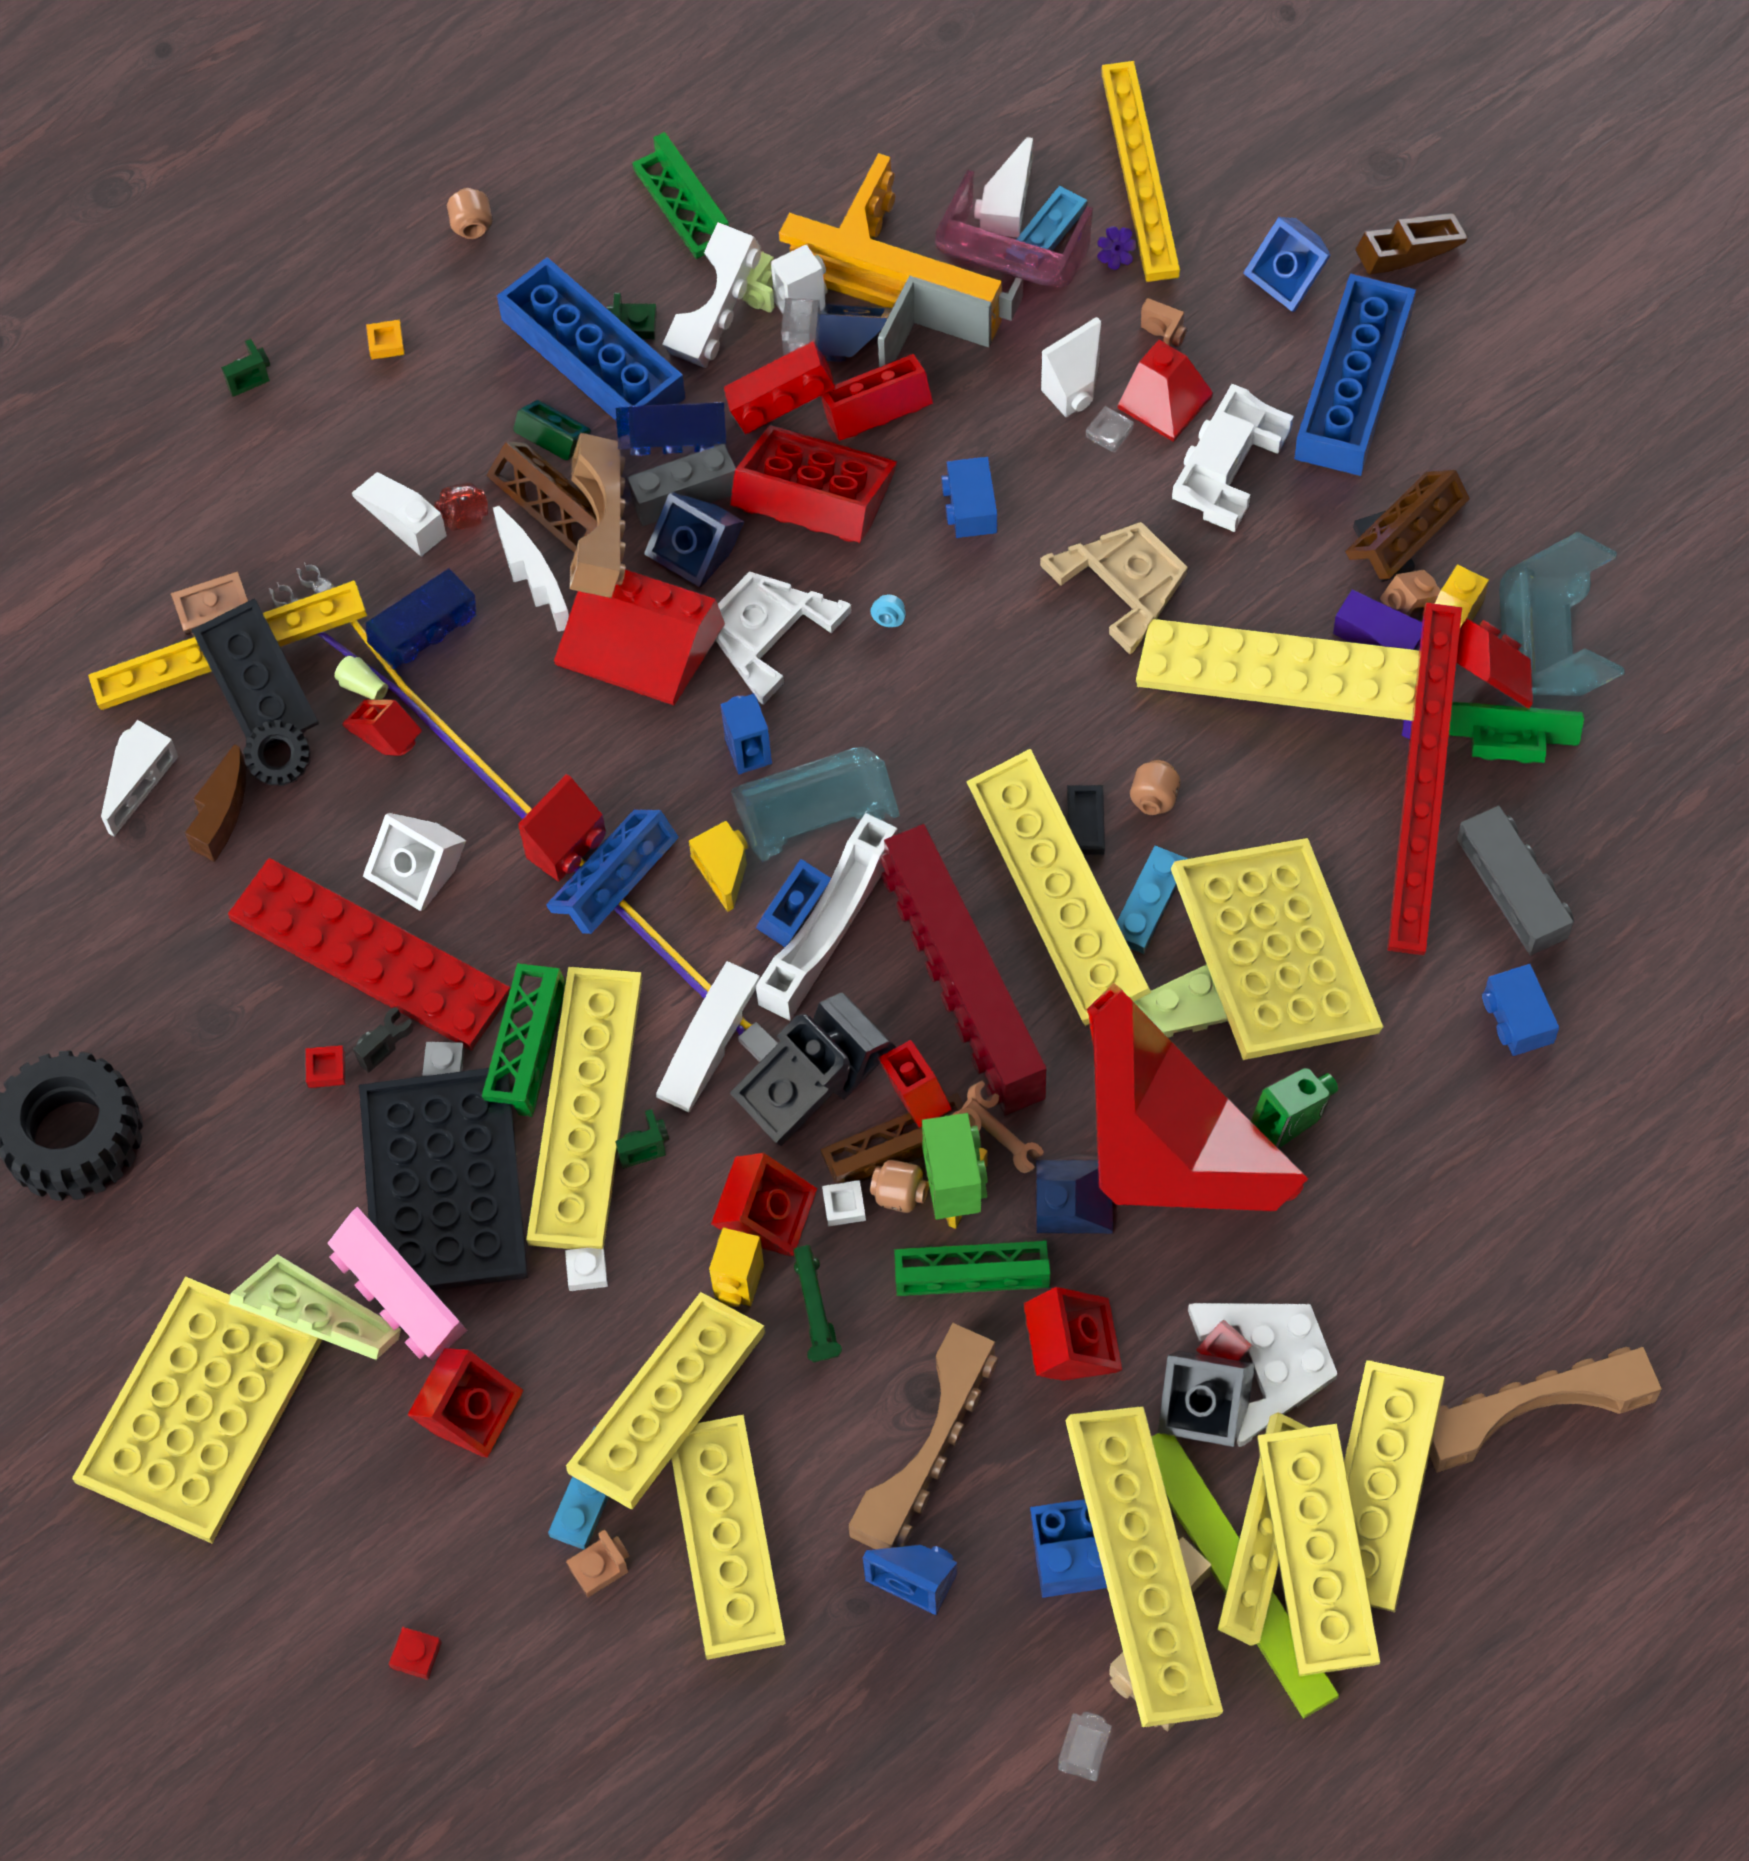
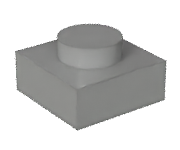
(443, 1058)

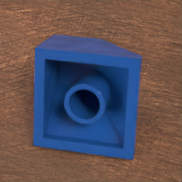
(1288, 261)
(912, 1573)

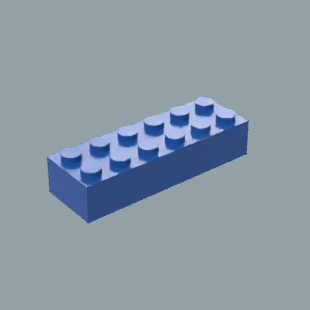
(587, 341)
(1355, 374)

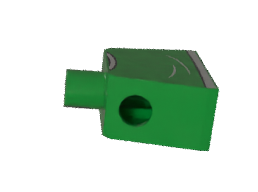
(1293, 1105)

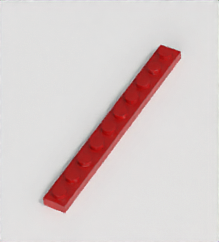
(1424, 779)

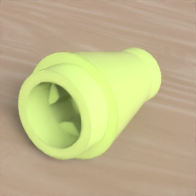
(359, 678)

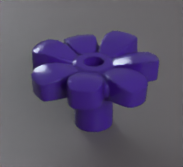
(1116, 247)

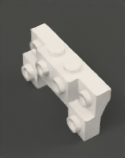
(1222, 449)

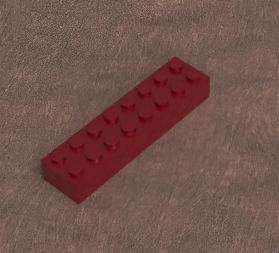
(963, 969)

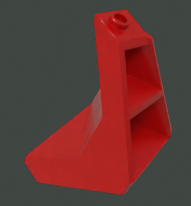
(1169, 1129)

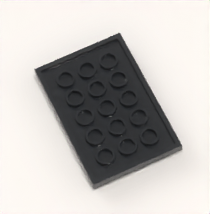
(445, 1177)

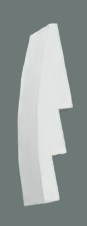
(528, 563)
(707, 1037)

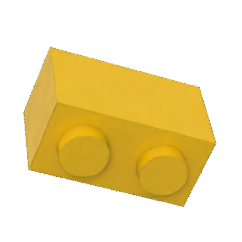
(736, 1267)

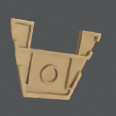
(1134, 566)

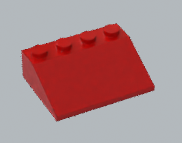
(812, 483)
(641, 637)

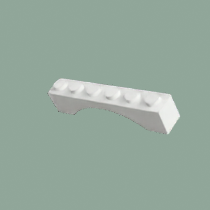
(803, 959)

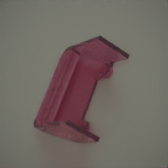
(1007, 254)

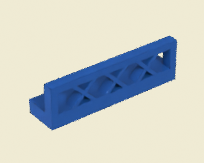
(614, 869)

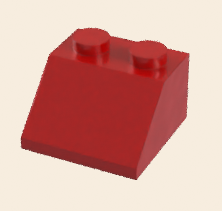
(1495, 660)
(561, 829)
(765, 1202)
(1072, 1335)
(465, 1401)

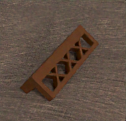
(549, 483)
(1410, 522)
(863, 1164)

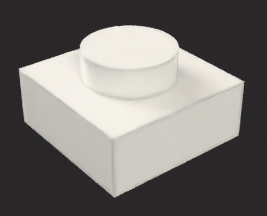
(844, 1203)
(586, 1268)

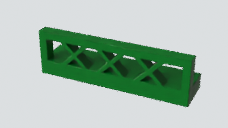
(689, 188)
(536, 1045)
(972, 1275)

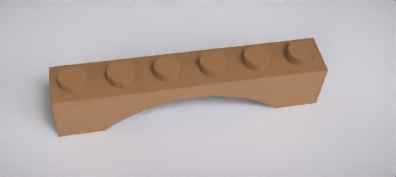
(599, 555)
(1615, 1384)
(888, 1508)

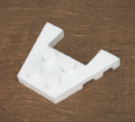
(757, 617)
(1286, 1353)

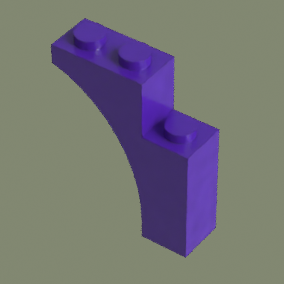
(1373, 623)

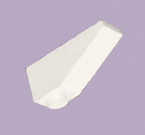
(1006, 193)
(402, 512)
(136, 768)

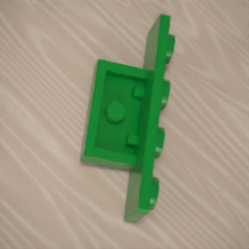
(1513, 730)

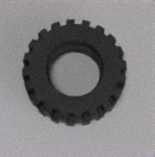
(95, 1158)

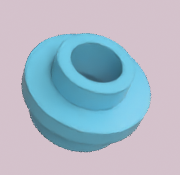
(888, 611)

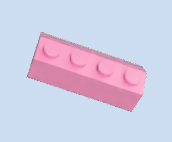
(395, 1285)

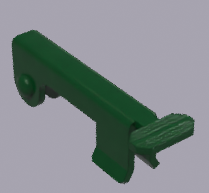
(820, 1329)

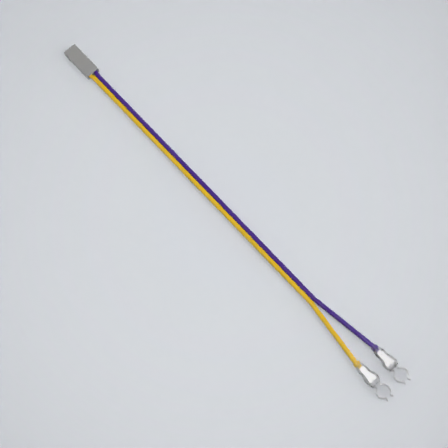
(754, 1039)

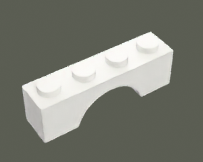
(697, 333)

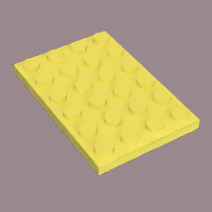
(1276, 948)
(196, 1411)

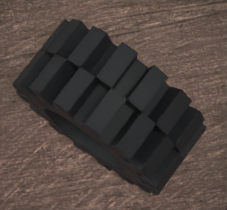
(299, 753)

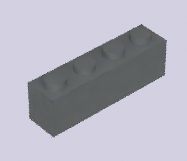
(1515, 880)

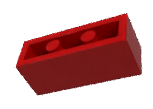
(779, 387)
(877, 397)

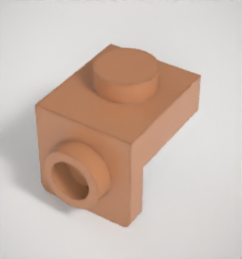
(1410, 591)

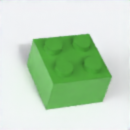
(954, 1165)

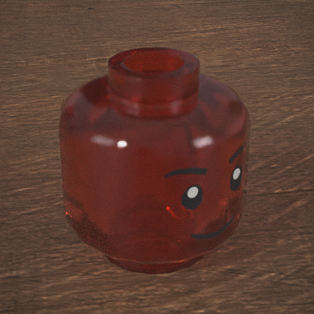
(462, 506)

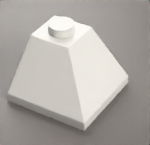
(1072, 368)
(413, 858)

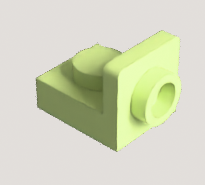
(759, 285)

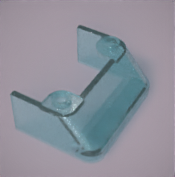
(1538, 615)
(812, 798)

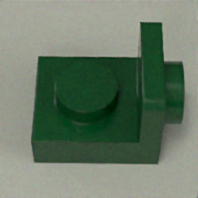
(637, 317)
(247, 372)
(644, 1146)

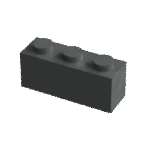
(699, 476)

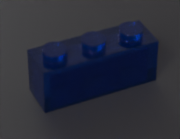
(670, 427)
(421, 619)

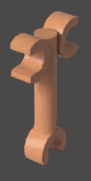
(978, 1115)

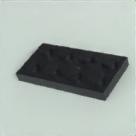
(253, 670)

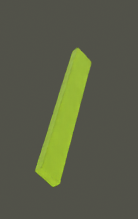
(1218, 1545)

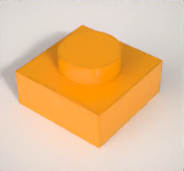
(385, 339)

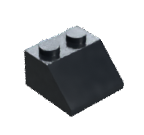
(1205, 1397)

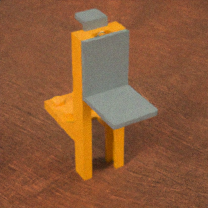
(895, 278)

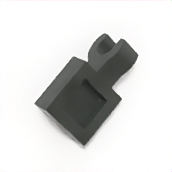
(379, 1043)

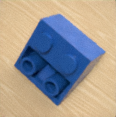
(1066, 1549)

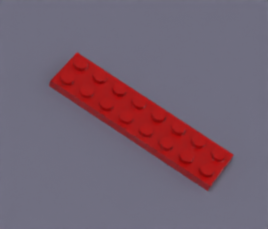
(370, 953)

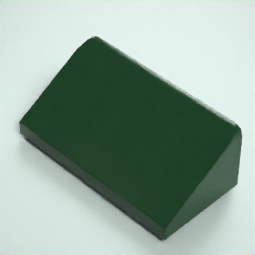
(549, 429)

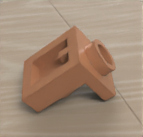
(1163, 321)
(599, 1564)

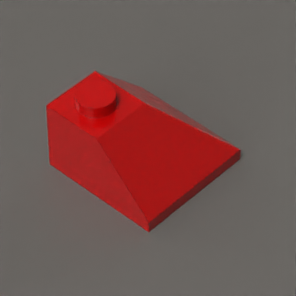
(1165, 391)

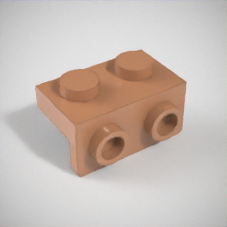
(208, 600)

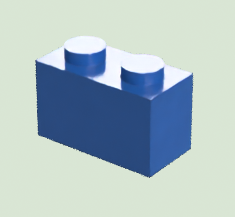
(971, 497)
(746, 733)
(793, 903)
(1520, 1010)

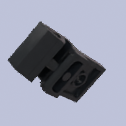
(810, 1065)

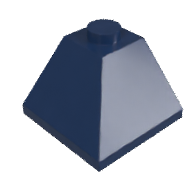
(848, 328)
(693, 537)
(1071, 1198)

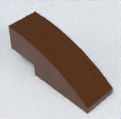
(1409, 242)
(218, 806)

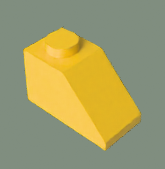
(1464, 590)
(721, 861)

